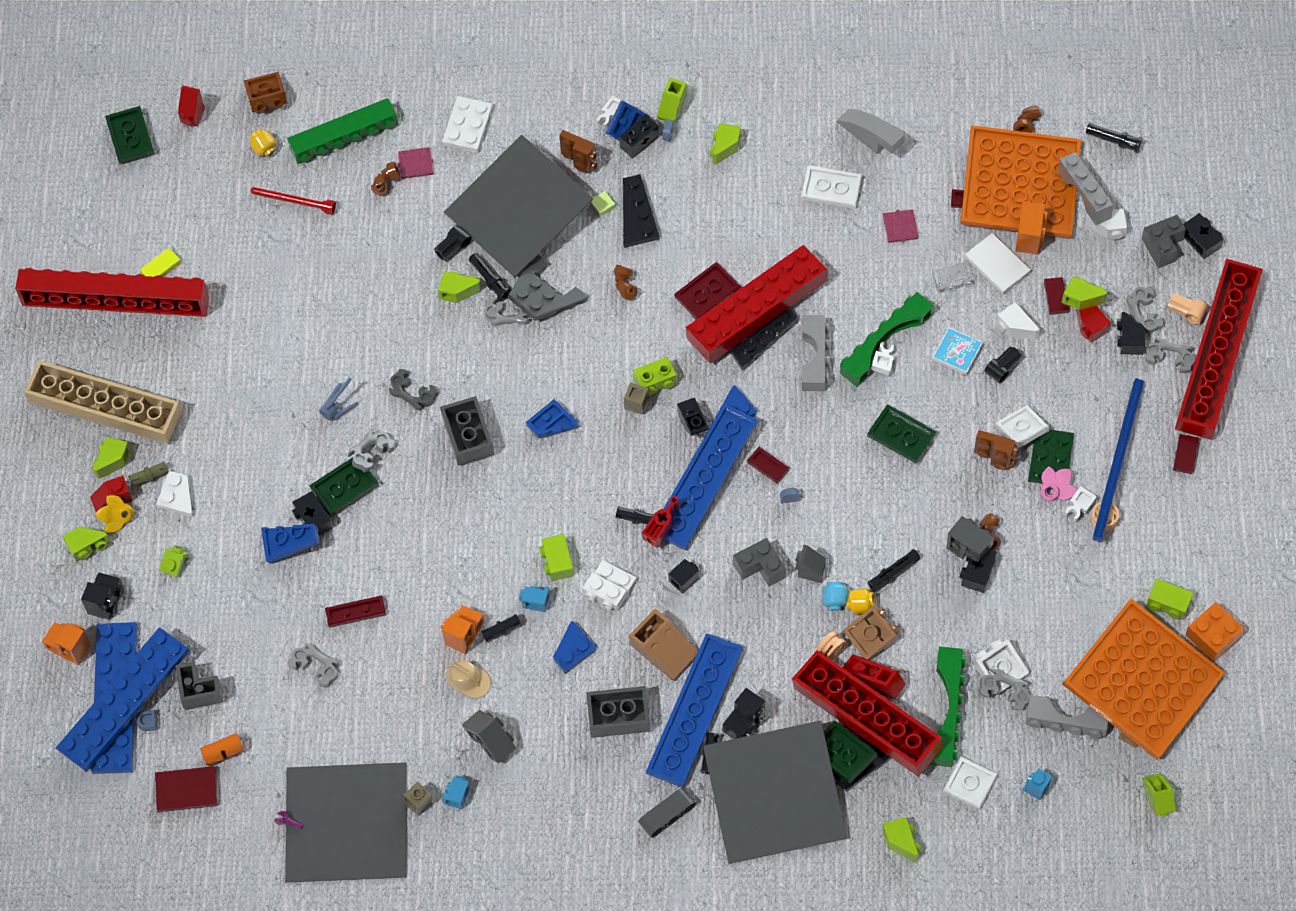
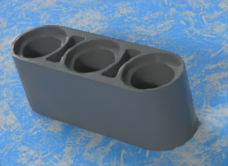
(667, 812)

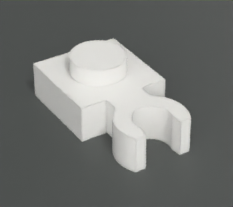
(608, 110)
(882, 360)
(1080, 501)

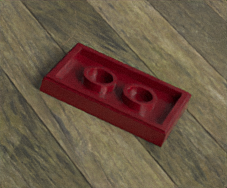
(706, 290)
(186, 789)

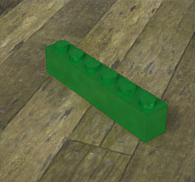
(342, 131)

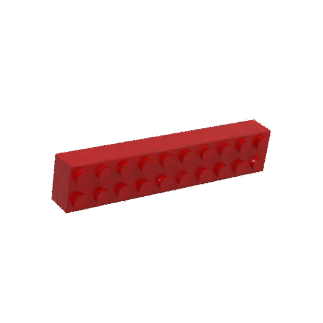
(112, 292)
(1218, 349)

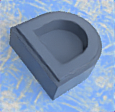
(668, 130)
(789, 495)
(147, 720)

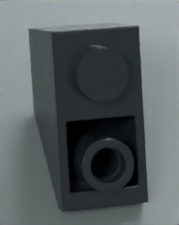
(1131, 336)
(691, 417)

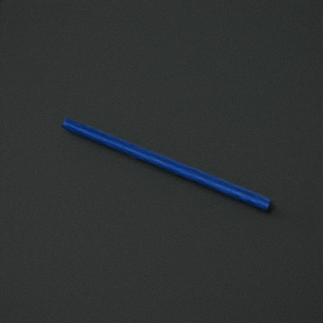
(1117, 460)

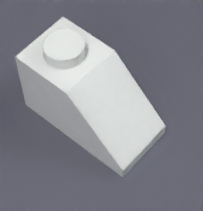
(1112, 228)
(1016, 323)

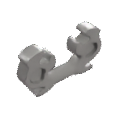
(1140, 296)
(493, 312)
(1186, 360)
(361, 460)
(328, 673)
(1020, 695)

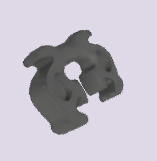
(425, 398)

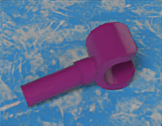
(286, 820)

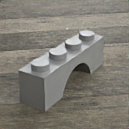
(1095, 200)
(814, 333)
(1043, 714)

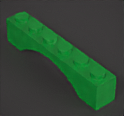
(911, 314)
(949, 670)

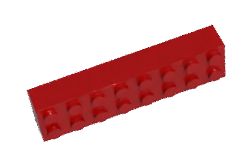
(756, 304)
(867, 713)

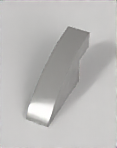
(871, 130)

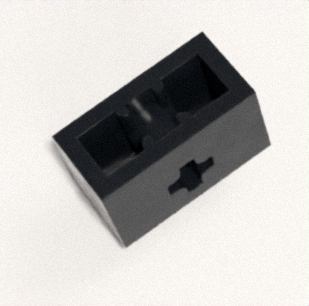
(639, 136)
(1202, 236)
(309, 505)
(974, 578)

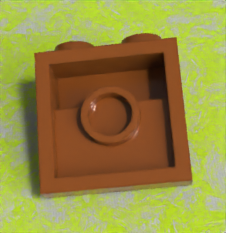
(265, 92)
(580, 150)
(998, 448)

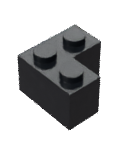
(102, 596)
(747, 714)

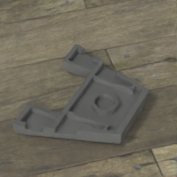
(537, 297)

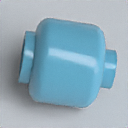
(834, 595)

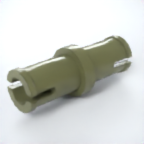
(148, 474)

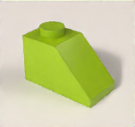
(1159, 794)

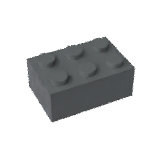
(467, 430)
(618, 711)

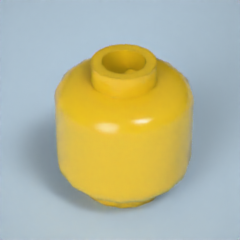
(262, 143)
(860, 600)

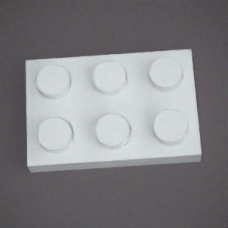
(467, 124)

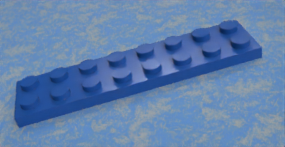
(708, 472)
(114, 650)
(122, 699)
(694, 710)

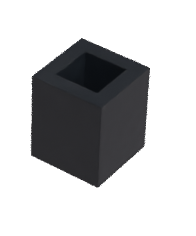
(684, 575)

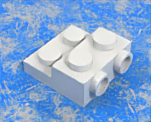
(608, 586)
(1000, 657)

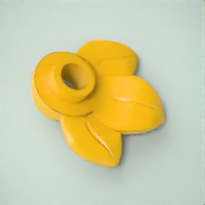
(112, 514)

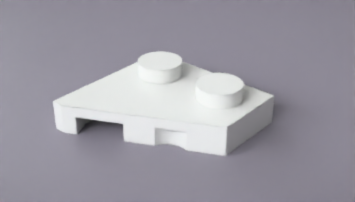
(175, 494)

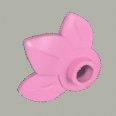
(1059, 482)

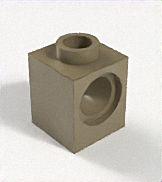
(636, 398)
(417, 798)

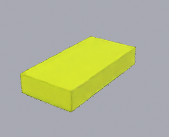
(161, 264)

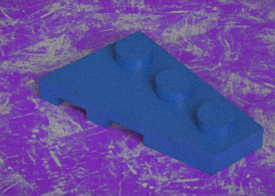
(286, 541)

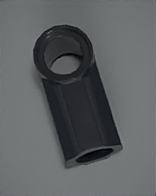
(455, 239)
(1000, 367)

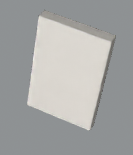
(831, 187)
(997, 263)

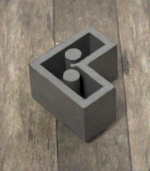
(1160, 239)
(969, 539)
(760, 558)
(196, 691)
(490, 735)

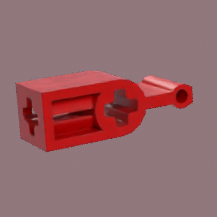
(655, 530)

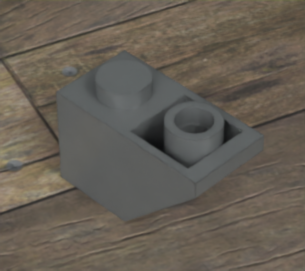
(810, 564)

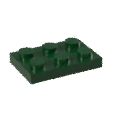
(129, 134)
(901, 433)
(1050, 450)
(342, 487)
(847, 752)

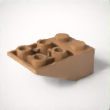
(662, 644)

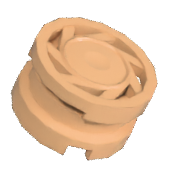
(1112, 520)
(831, 645)

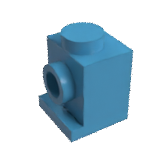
(534, 598)
(1037, 784)
(456, 792)

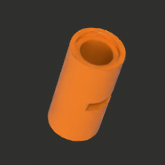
(221, 749)

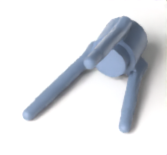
(329, 409)

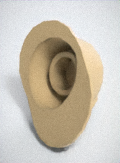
(468, 679)

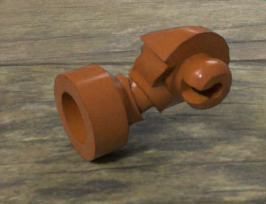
(1023, 121)
(380, 183)
(626, 290)
(989, 523)

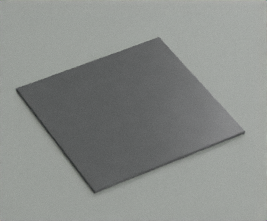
(518, 205)
(775, 792)
(349, 822)

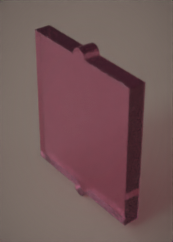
(415, 163)
(900, 226)

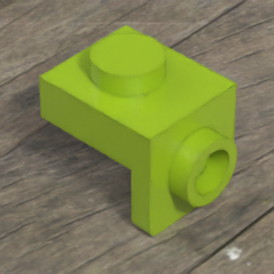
(173, 560)

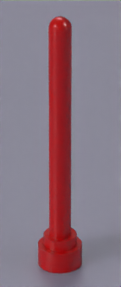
(327, 206)

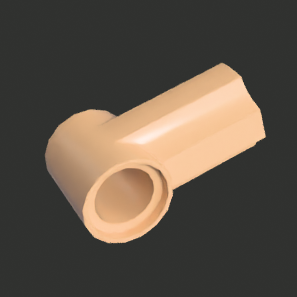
(1192, 310)

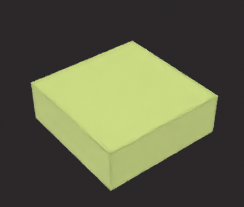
(602, 203)

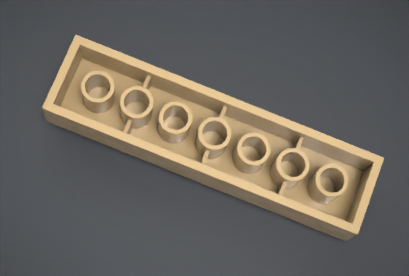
(103, 402)

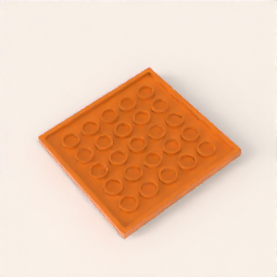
(1016, 168)
(1143, 678)

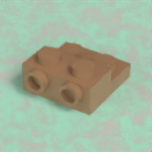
(872, 632)

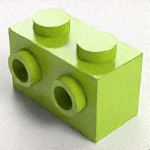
(656, 375)

